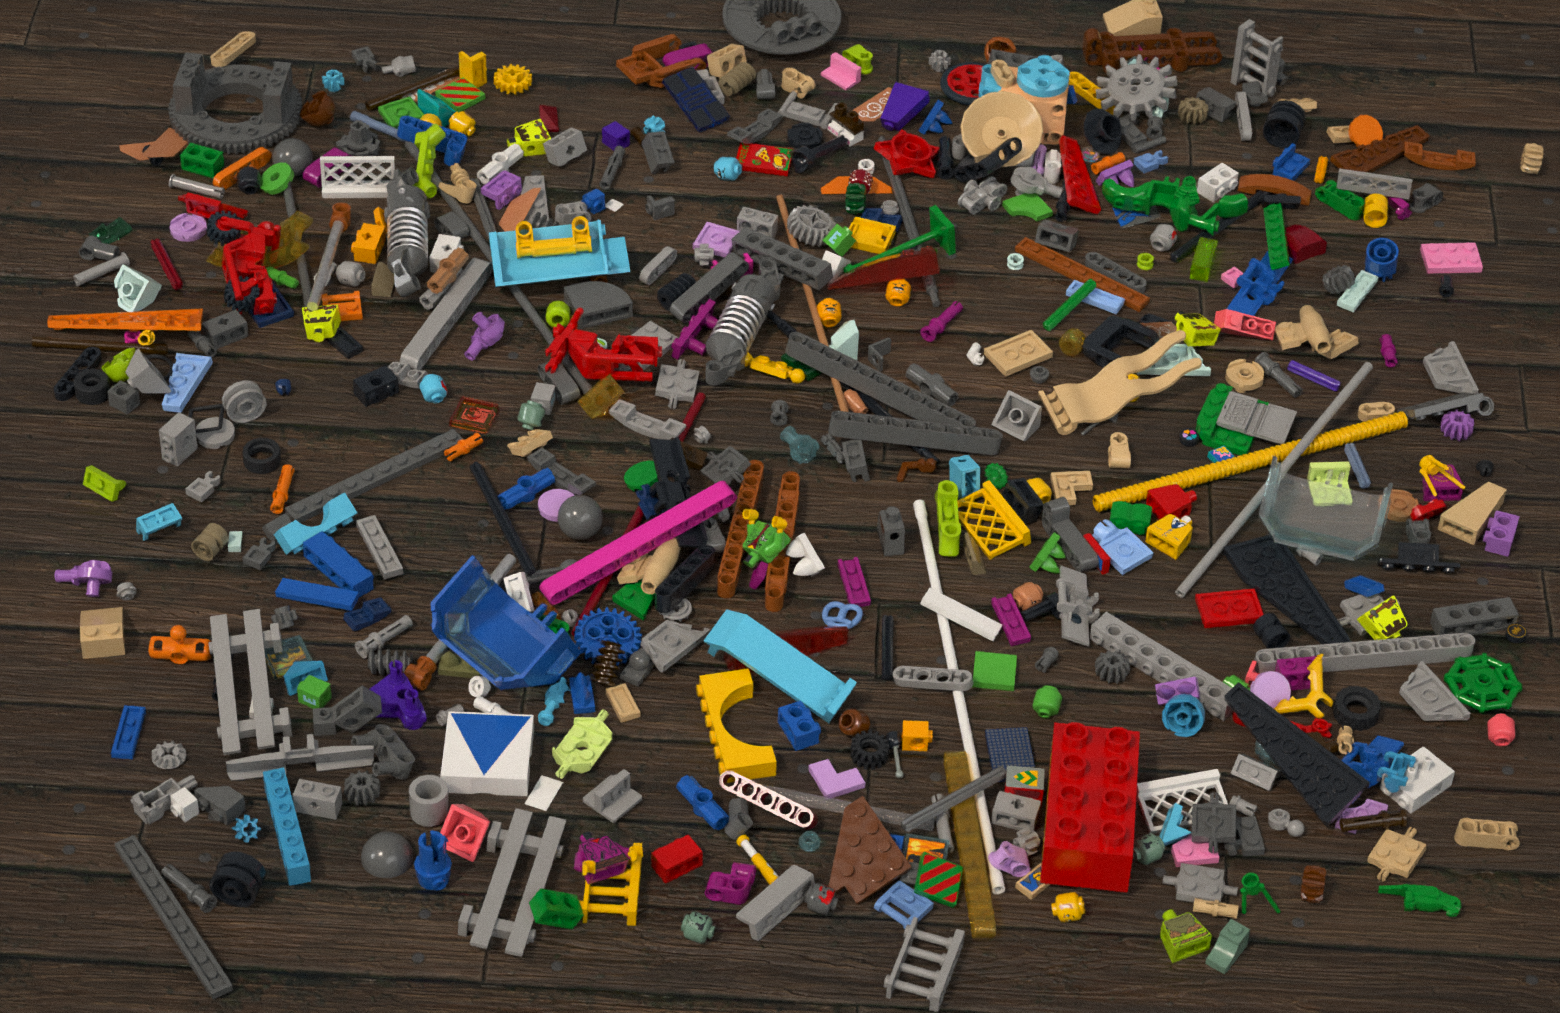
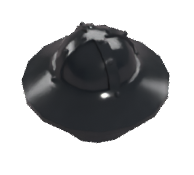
(1102, 131)

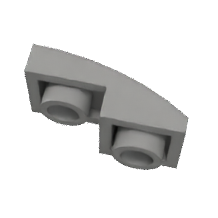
(407, 376)

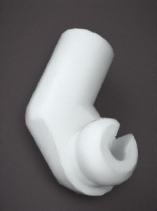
(974, 355)

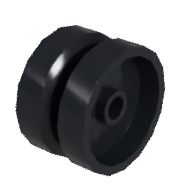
(237, 879)

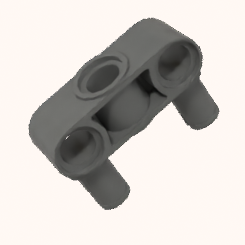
(390, 749)

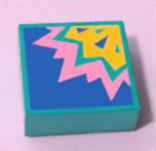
(1219, 454)

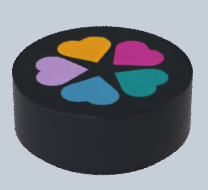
(1189, 437)

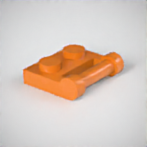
(347, 310)

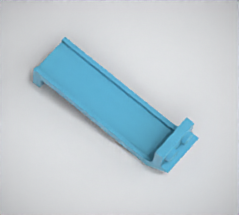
(779, 663)

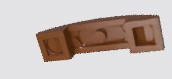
(1437, 160)
(1274, 184)

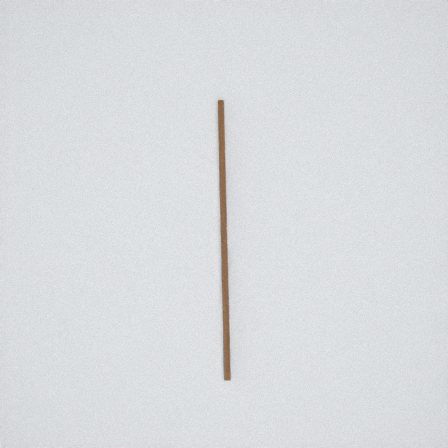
(813, 307)

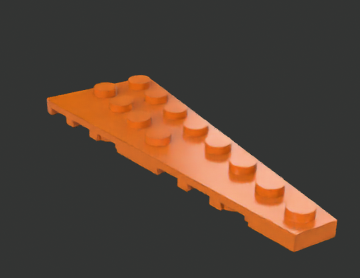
(134, 321)

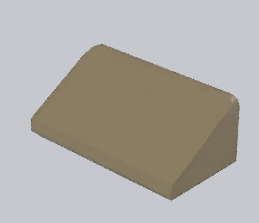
(383, 281)
(973, 555)

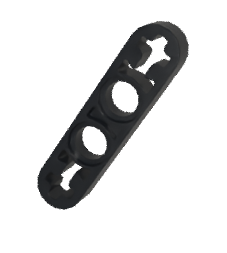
(83, 360)

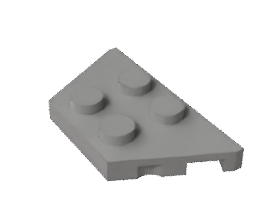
(1449, 370)
(671, 642)
(1431, 697)

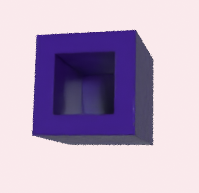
(615, 135)

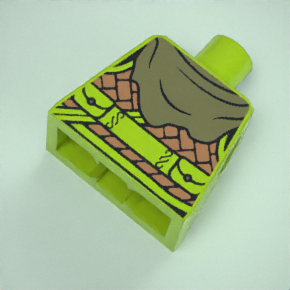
(1183, 935)

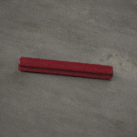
(166, 264)

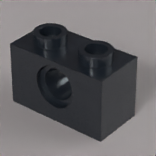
(375, 386)

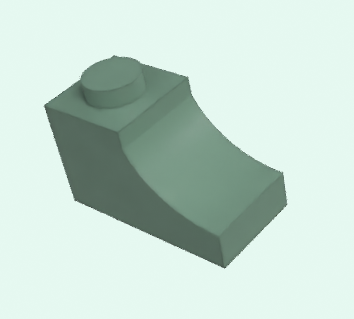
(1229, 946)

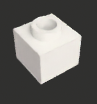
(184, 804)

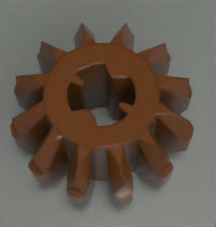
(1313, 884)

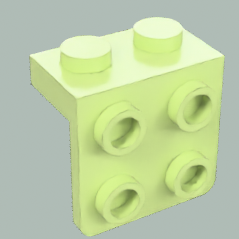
(1319, 470)

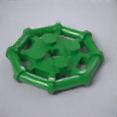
(1478, 669)

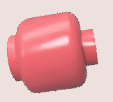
(1501, 730)

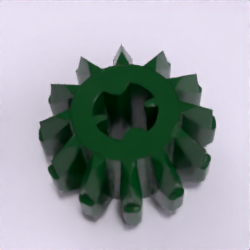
(855, 198)

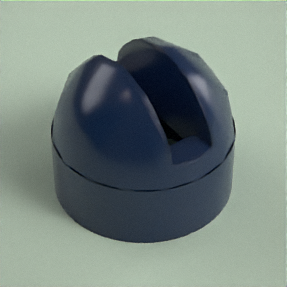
(283, 386)

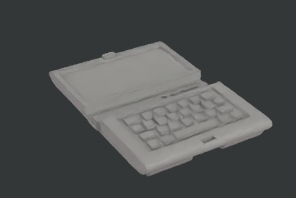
(1256, 419)

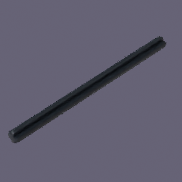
(1192, 244)
(502, 519)

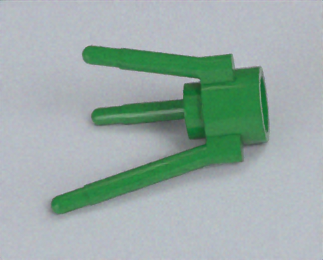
(1252, 886)

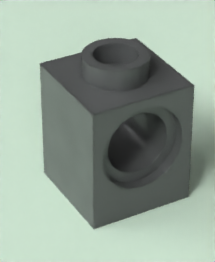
(123, 397)

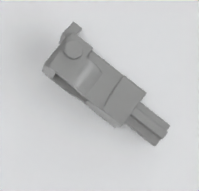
(159, 799)

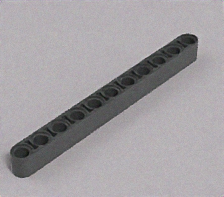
(872, 382)

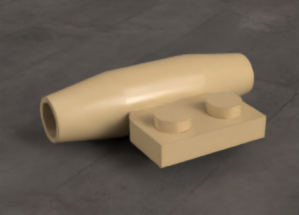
(1309, 329)
(651, 568)

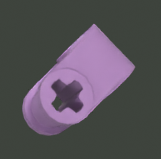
(1010, 859)

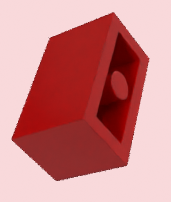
(676, 858)

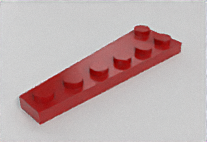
(1076, 176)

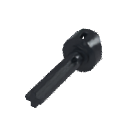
(804, 157)

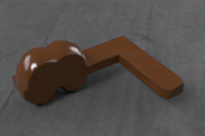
(921, 464)

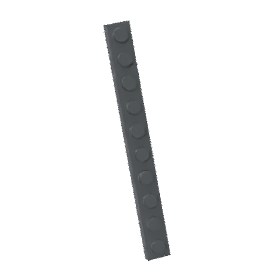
(374, 476)
(173, 917)

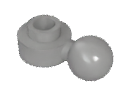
(1280, 820)

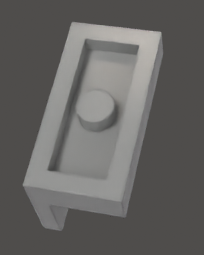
(1255, 771)

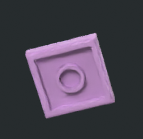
(717, 237)

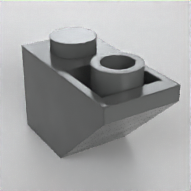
(221, 802)

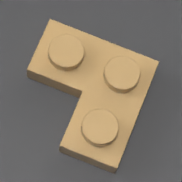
(1066, 483)

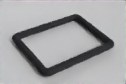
(206, 408)

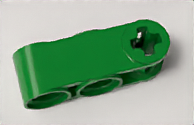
(1341, 200)

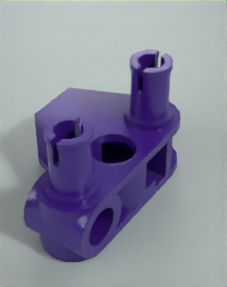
(400, 698)

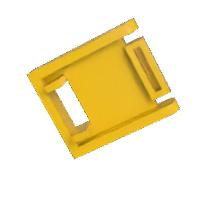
(869, 235)

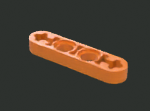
(258, 159)

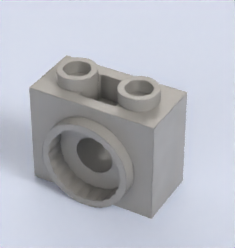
(178, 439)

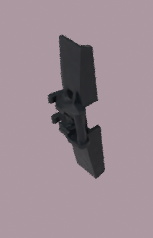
(670, 462)

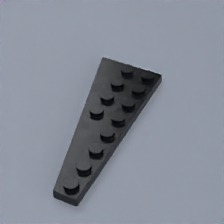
(1315, 772)

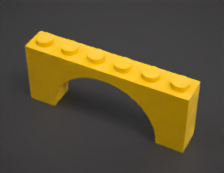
(718, 694)

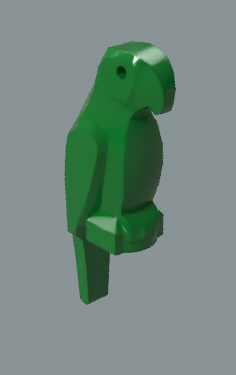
(1424, 898)

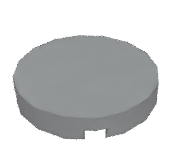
(217, 438)

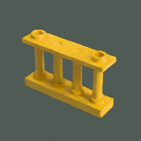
(629, 892)

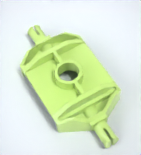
(587, 733)

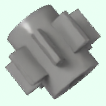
(939, 60)
(704, 254)
(1027, 841)

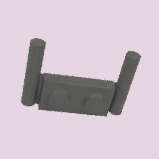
(1135, 137)

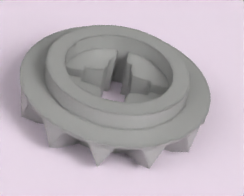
(684, 610)
(168, 761)

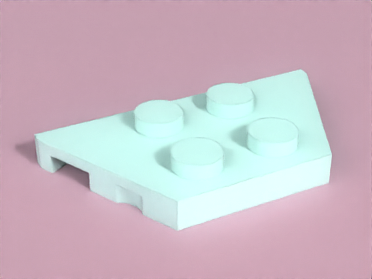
(1175, 355)

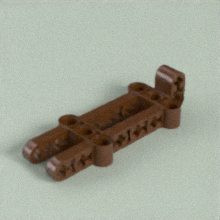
(1107, 49)

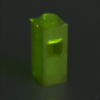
(1203, 259)

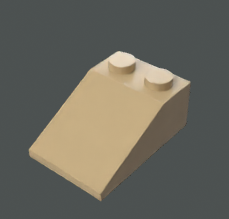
(1134, 18)
(102, 633)

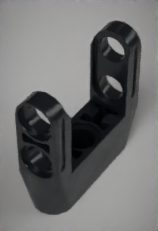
(981, 166)
(1109, 333)

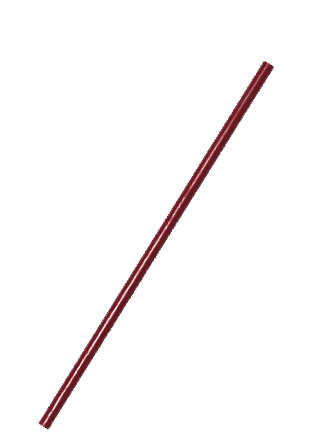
(638, 515)

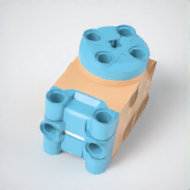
(1041, 83)

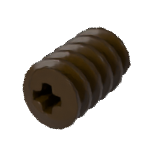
(607, 664)

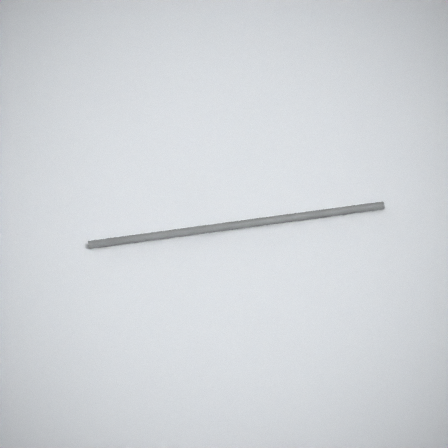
(1285, 466)

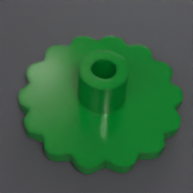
(996, 475)

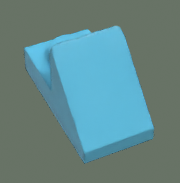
(1171, 831)

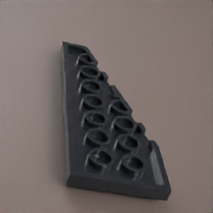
(1285, 585)

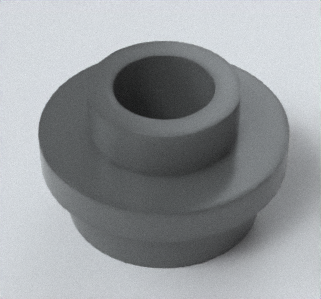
(1039, 374)

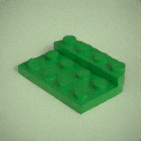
(1215, 435)

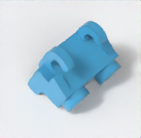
(1397, 771)

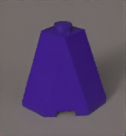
(903, 106)

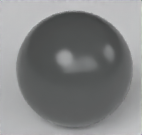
(294, 153)
(580, 517)

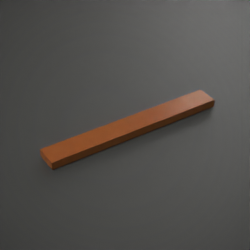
(1080, 272)

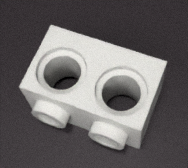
(1217, 182)

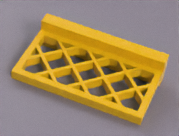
(995, 502)

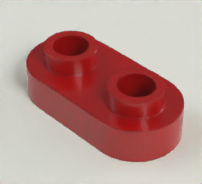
(1428, 511)

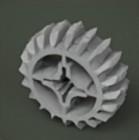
(810, 225)

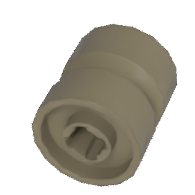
(210, 541)

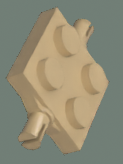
(1396, 853)

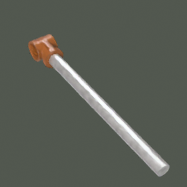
(338, 223)
(421, 673)

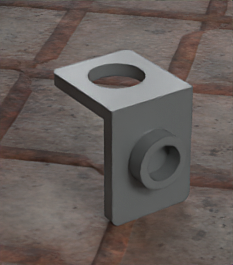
(877, 350)

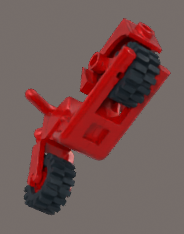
(245, 282)

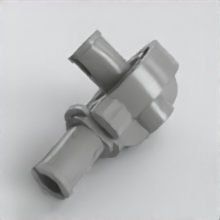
(1030, 181)

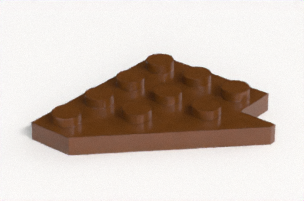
(865, 854)

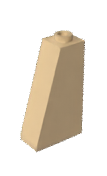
(1471, 515)

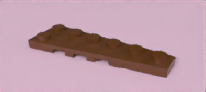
(1380, 152)

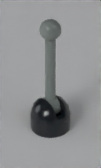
(895, 742)

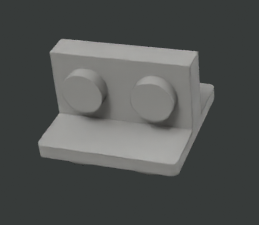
(613, 796)

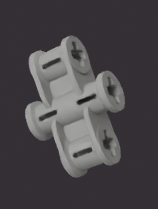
(985, 194)

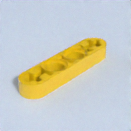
(1079, 82)

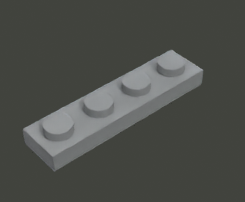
(379, 547)

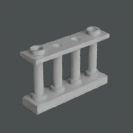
(1242, 58)
(941, 977)

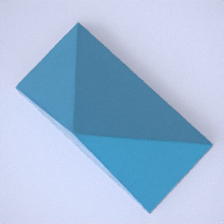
(299, 672)

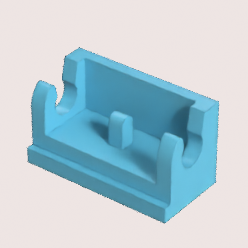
(158, 520)

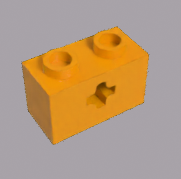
(369, 243)

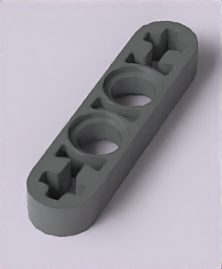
(1098, 262)

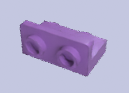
(503, 188)

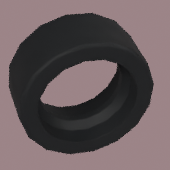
(261, 445)

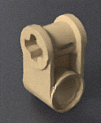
(795, 81)
(1119, 451)

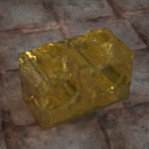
(600, 397)

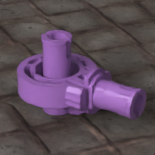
(486, 334)
(90, 572)

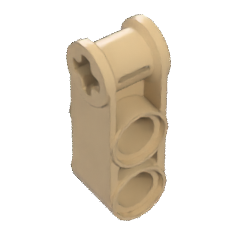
(1487, 834)

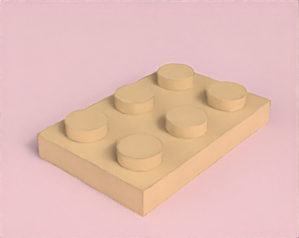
(1018, 353)

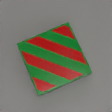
(938, 879)

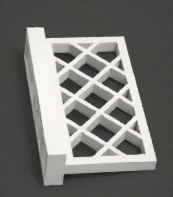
(358, 187)
(1175, 787)

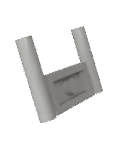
(805, 113)

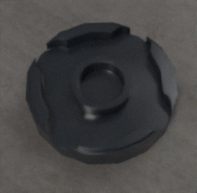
(804, 135)

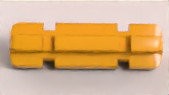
(1321, 169)

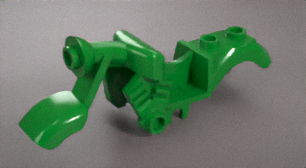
(1178, 199)

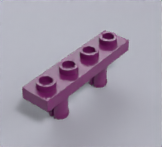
(688, 334)

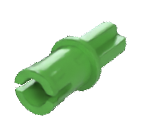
(282, 278)

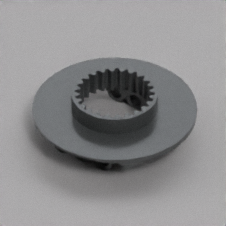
(797, 35)

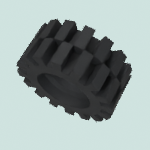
(869, 759)

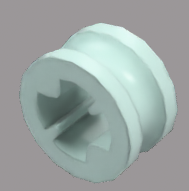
(1015, 257)

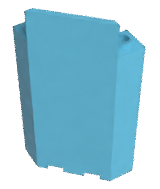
(606, 258)

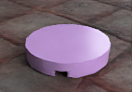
(188, 227)
(551, 501)
(1271, 687)

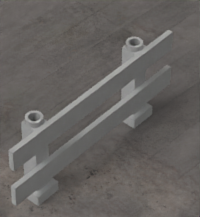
(254, 642)
(512, 843)

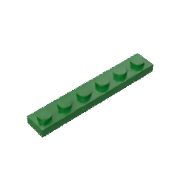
(1276, 236)

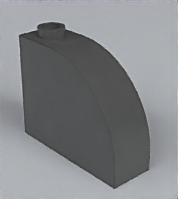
(600, 302)

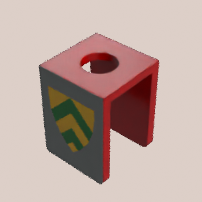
(1025, 782)

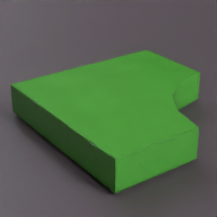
(1028, 205)

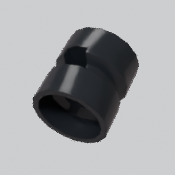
(1271, 631)

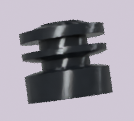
(1284, 124)

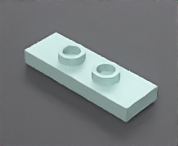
(1355, 295)

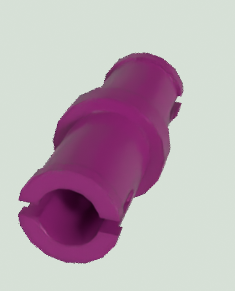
(1388, 350)

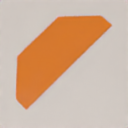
(840, 184)

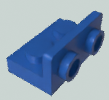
(1290, 164)

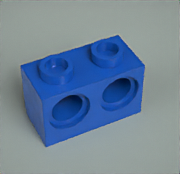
(798, 725)

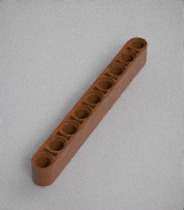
(734, 552)

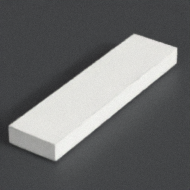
(961, 614)

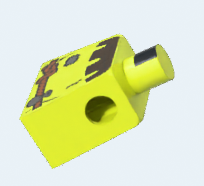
(530, 138)
(321, 322)
(1197, 328)
(1384, 620)

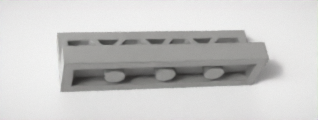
(1374, 183)

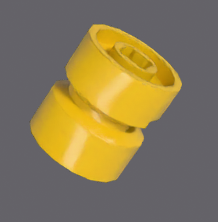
(1375, 210)

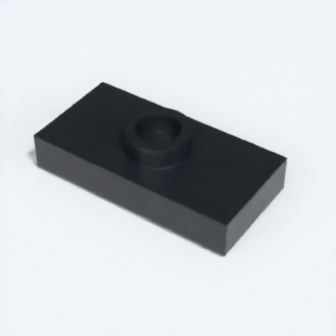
(1287, 202)

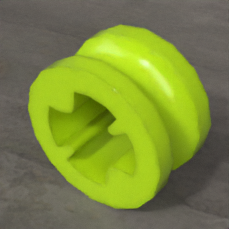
(1145, 261)

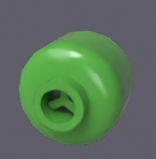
(1047, 701)

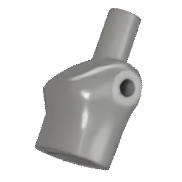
(400, 66)

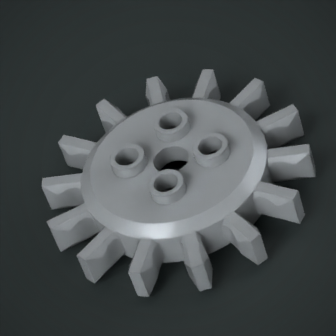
(1136, 97)

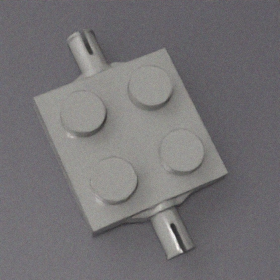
(677, 383)
(1356, 607)
(1199, 883)

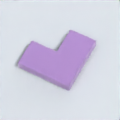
(835, 784)

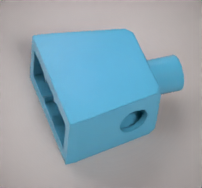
(962, 471)

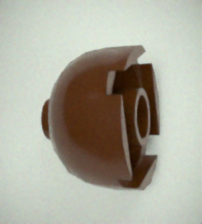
(319, 110)

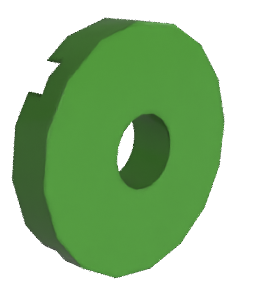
(269, 179)

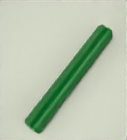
(1069, 305)

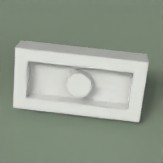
(810, 562)
(518, 589)

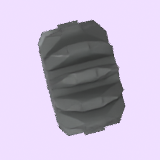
(1338, 279)
(1112, 667)
(362, 788)

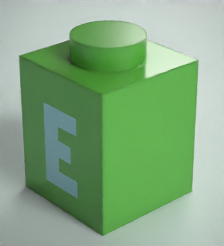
(839, 239)
(314, 692)

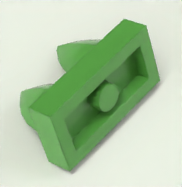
(1043, 559)

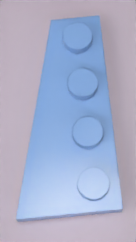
(186, 377)

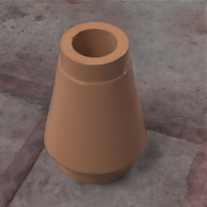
(854, 402)

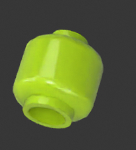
(558, 313)

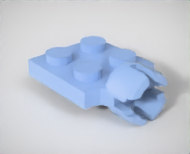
(1121, 546)

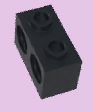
(1023, 500)

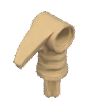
(463, 187)

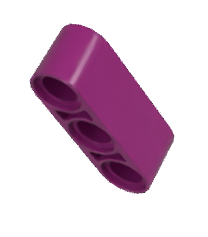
(697, 51)
(313, 172)

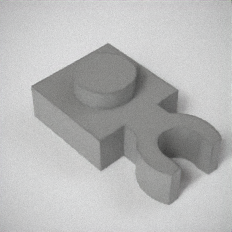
(202, 488)

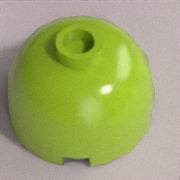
(118, 365)

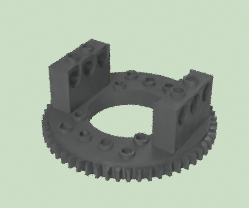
(198, 88)

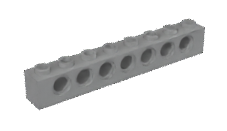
(1159, 661)

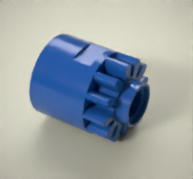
(1381, 258)

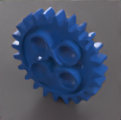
(595, 628)

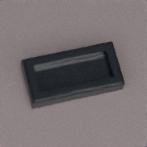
(345, 343)

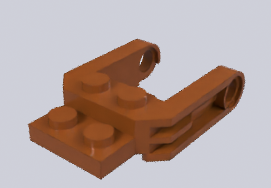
(644, 68)

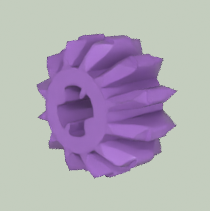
(1457, 425)

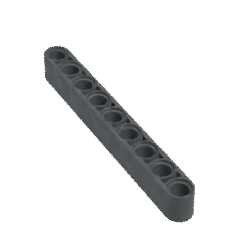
(915, 432)

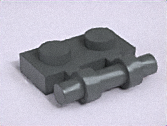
(1248, 836)

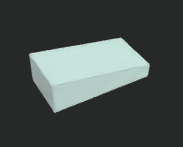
(235, 541)

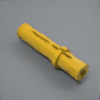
(150, 335)

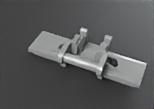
(1076, 612)

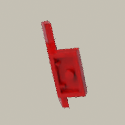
(206, 206)

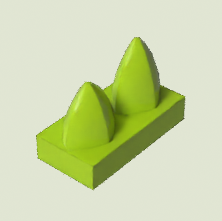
(103, 483)

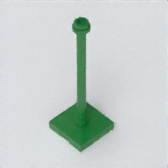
(940, 229)

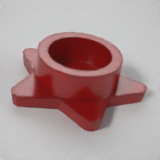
(1323, 725)

